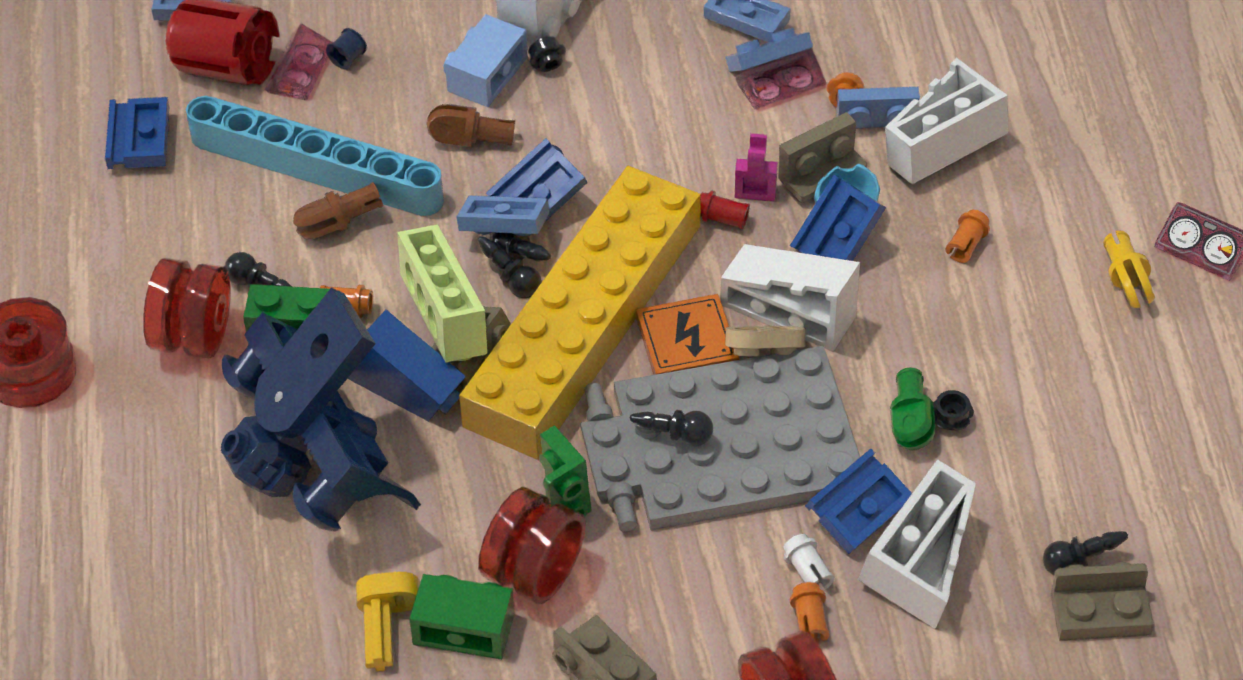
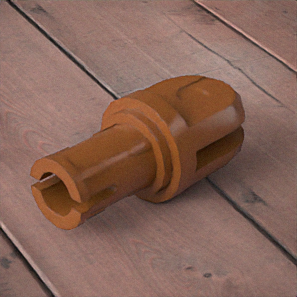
(465, 126)
(334, 211)

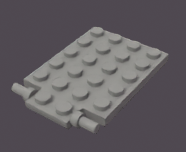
(771, 446)

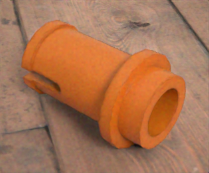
(972, 228)
(359, 297)
(808, 602)

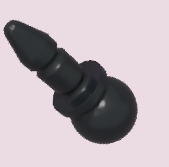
(520, 247)
(245, 270)
(521, 279)
(693, 427)
(1064, 554)

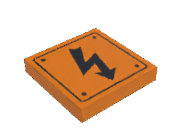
(685, 334)

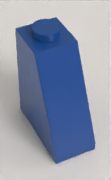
(407, 370)

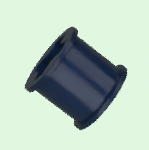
(346, 48)

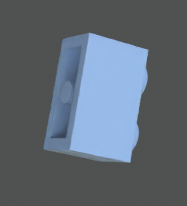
(485, 60)

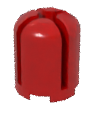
(222, 40)

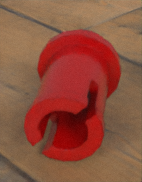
(723, 210)

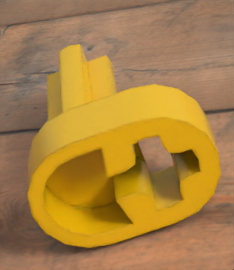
(379, 597)

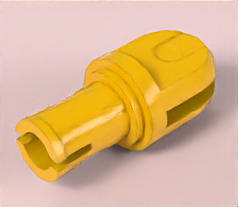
(1128, 268)

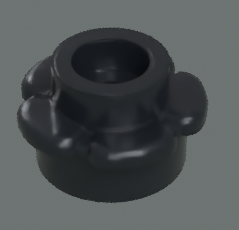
(546, 54)
(952, 402)

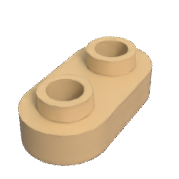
(749, 339)

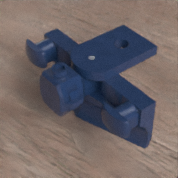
(301, 411)

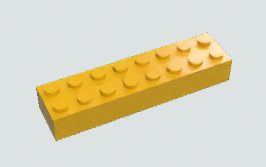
(580, 311)

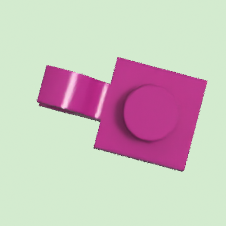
(754, 176)

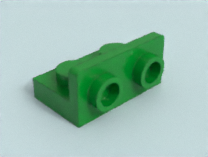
(564, 472)

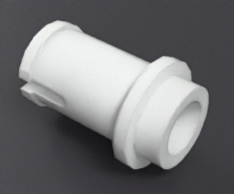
(803, 555)

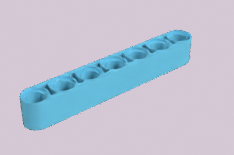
(314, 154)

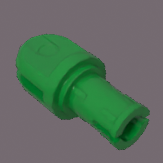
(912, 411)

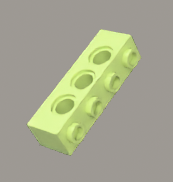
(442, 293)

